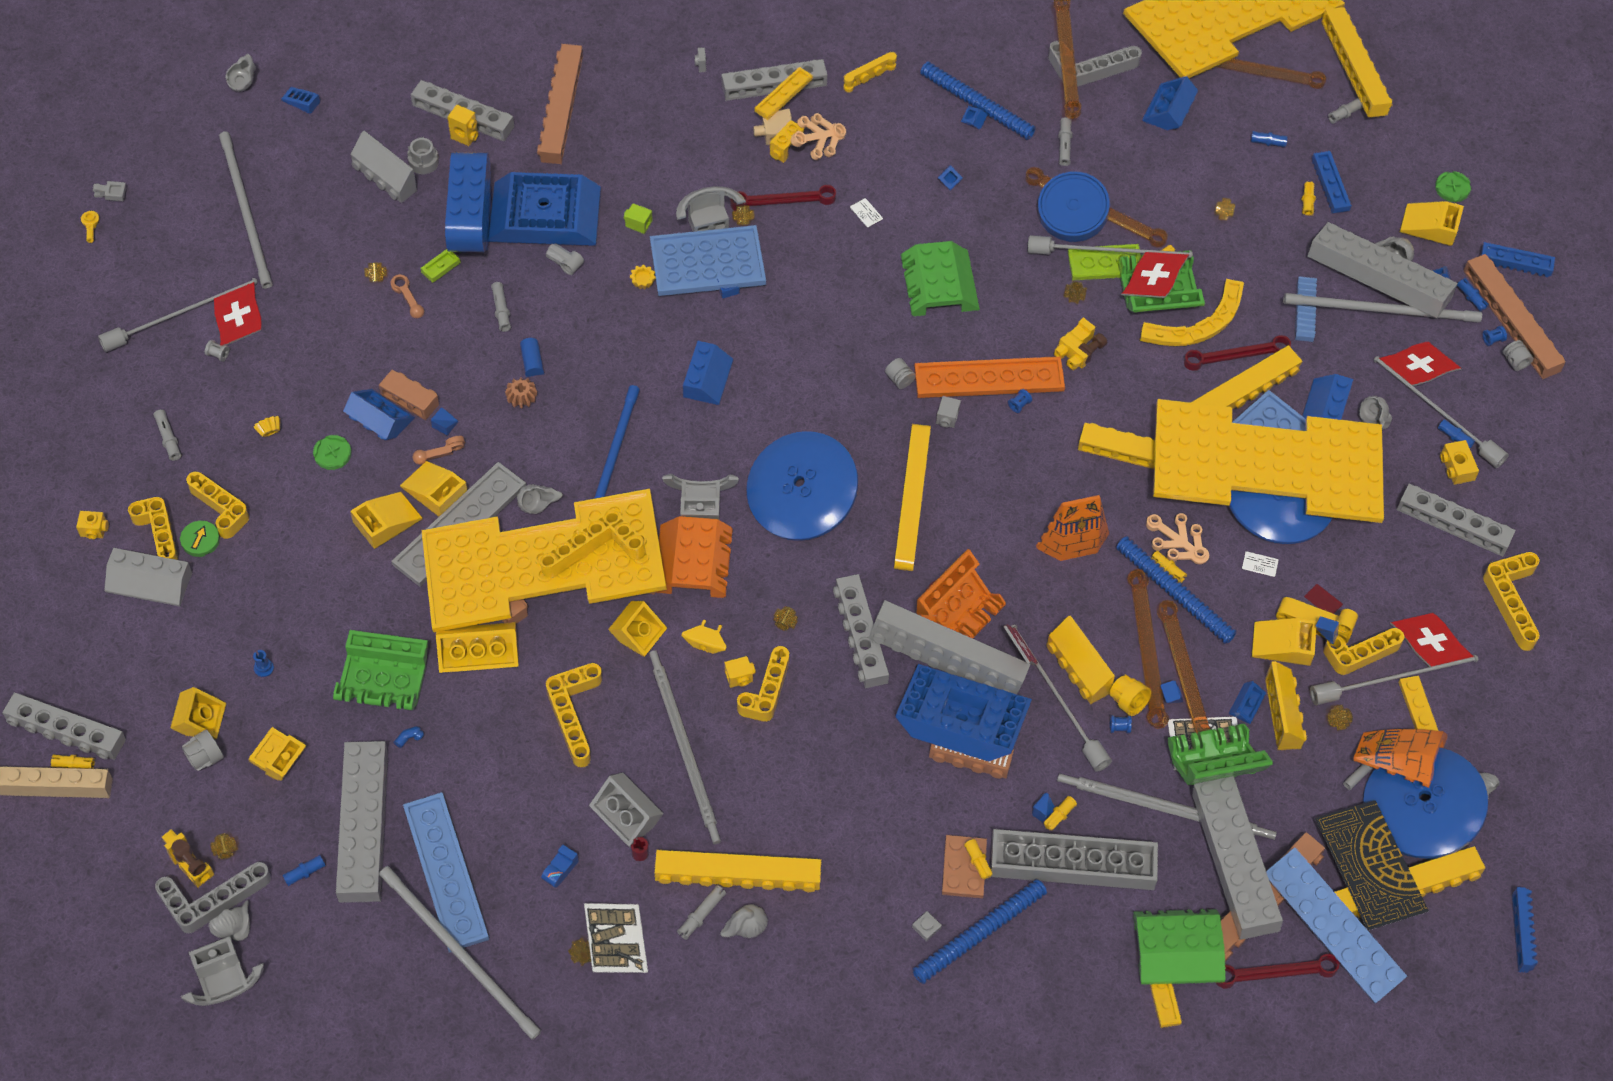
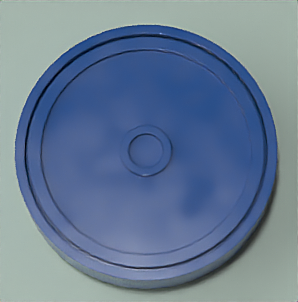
(1073, 206)

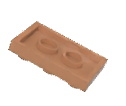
(959, 875)

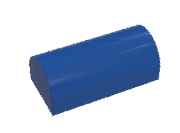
(531, 357)

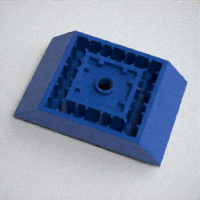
(566, 220)
(941, 701)

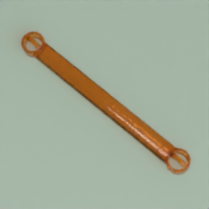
(1067, 59)
(1275, 72)
(1114, 216)
(1148, 648)
(1183, 666)

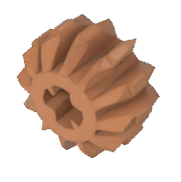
(521, 392)

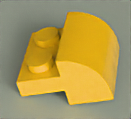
(277, 753)

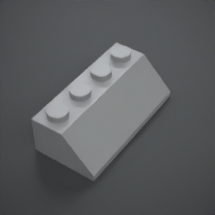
(383, 168)
(147, 577)

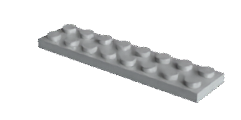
(479, 502)

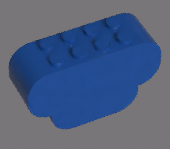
(468, 202)

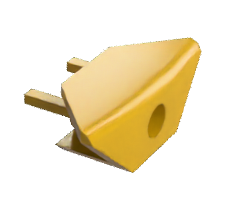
(705, 638)

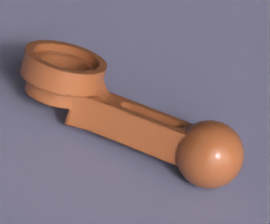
(416, 310)
(452, 444)

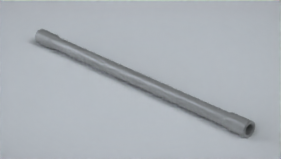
(263, 273)
(1298, 299)
(524, 1022)

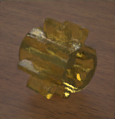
(1224, 209)
(743, 214)
(375, 271)
(1075, 292)
(785, 618)
(1340, 717)
(223, 846)
(580, 952)

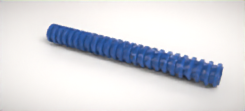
(977, 100)
(1176, 590)
(979, 931)

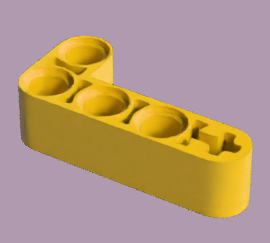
(220, 496)
(148, 515)
(1293, 608)
(1387, 642)
(769, 683)

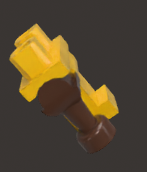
(1074, 344)
(181, 853)

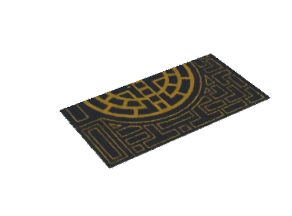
(1371, 865)

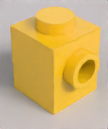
(92, 524)
(739, 671)

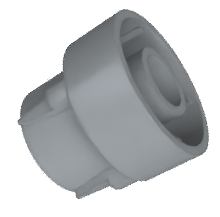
(422, 156)
(202, 751)

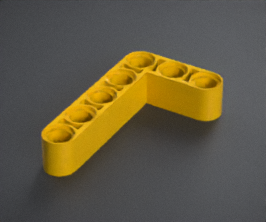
(592, 541)
(1503, 581)
(567, 711)

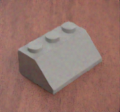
(625, 808)

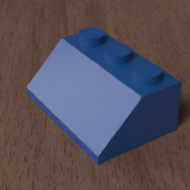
(1171, 103)
(707, 373)
(1328, 397)
(377, 413)

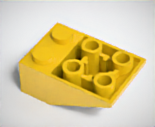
(1432, 221)
(434, 487)
(384, 517)
(1285, 640)

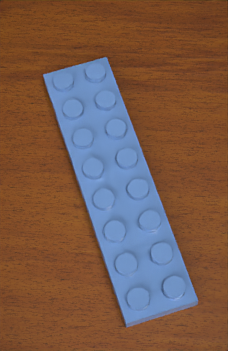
(445, 870)
(1335, 925)

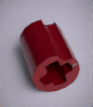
(639, 849)

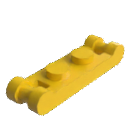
(869, 70)

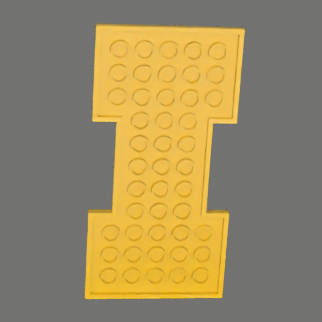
(1201, 32)
(1329, 464)
(480, 570)

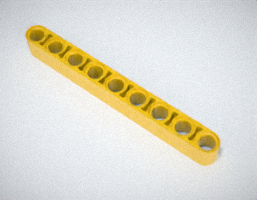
(912, 497)

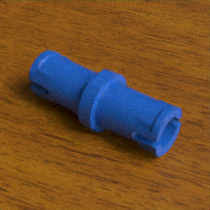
(1269, 139)
(1472, 294)
(1455, 433)
(303, 870)

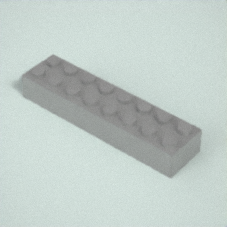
(1382, 269)
(947, 649)
(362, 822)
(1237, 858)
(1074, 859)

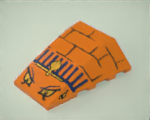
(1076, 530)
(1402, 752)

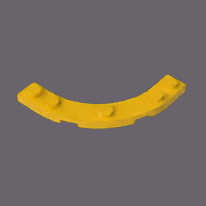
(1202, 330)

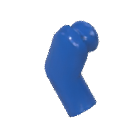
(407, 734)

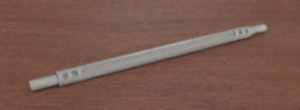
(687, 754)
(1146, 801)

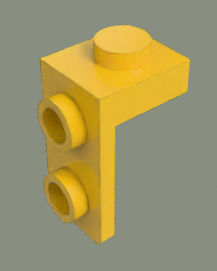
(781, 142)

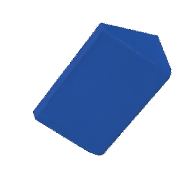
(1247, 702)

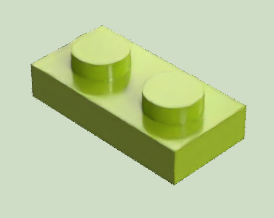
(440, 265)

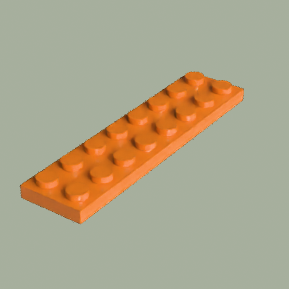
(989, 377)

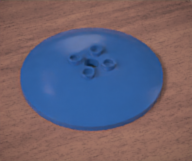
(819, 502)
(1276, 517)
(1437, 825)

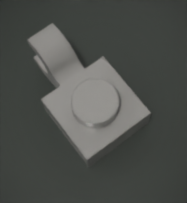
(111, 191)

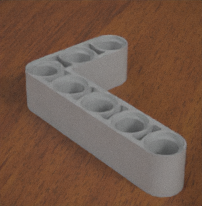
(1098, 67)
(212, 898)

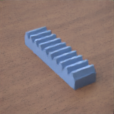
(1305, 314)

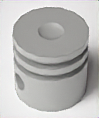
(1518, 355)
(900, 373)

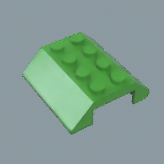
(939, 277)
(1182, 294)
(382, 670)
(1214, 757)
(1180, 947)

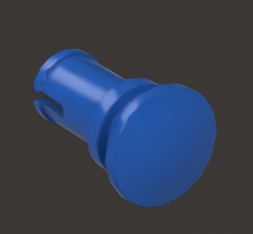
(263, 666)

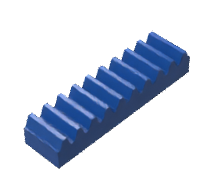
(1331, 182)
(1519, 259)
(1524, 930)

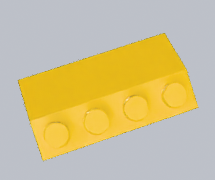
(477, 647)
(1080, 660)
(1284, 707)

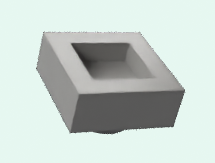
(700, 60)
(926, 926)

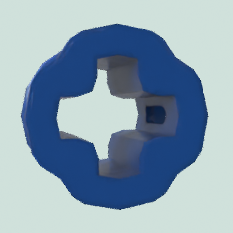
(1495, 335)
(1019, 405)
(1120, 724)

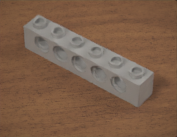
(765, 80)
(442, 102)
(1446, 520)
(852, 587)
(21, 705)

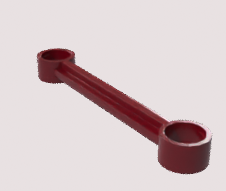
(788, 197)
(1234, 353)
(1277, 971)

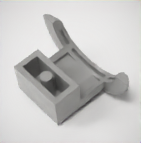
(707, 208)
(700, 498)
(220, 973)

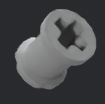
(217, 350)

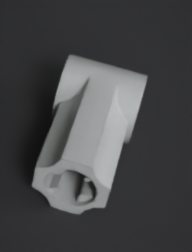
(567, 260)

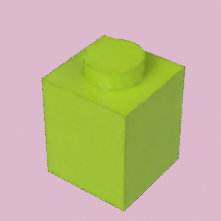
(638, 218)

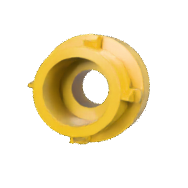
(1130, 695)

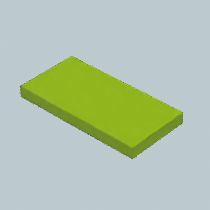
(1098, 264)

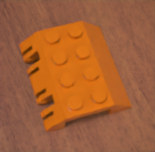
(695, 554)
(959, 597)

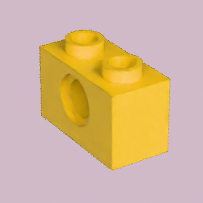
(463, 125)
(1460, 453)

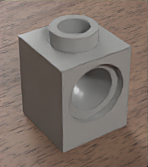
(948, 412)

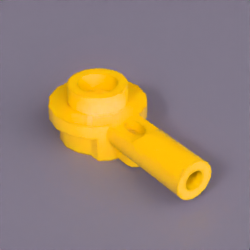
(90, 220)

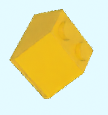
(638, 627)
(197, 712)

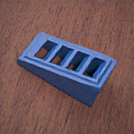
(309, 106)

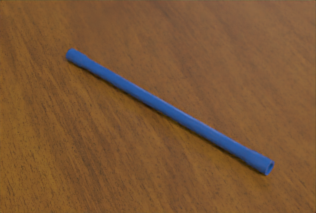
(630, 400)

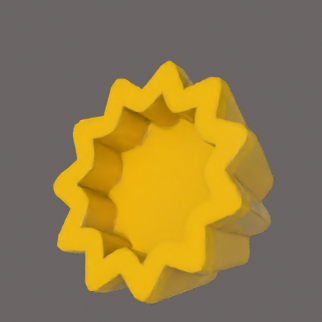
(642, 277)
(268, 426)

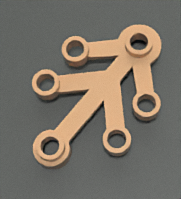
(835, 131)
(1180, 540)

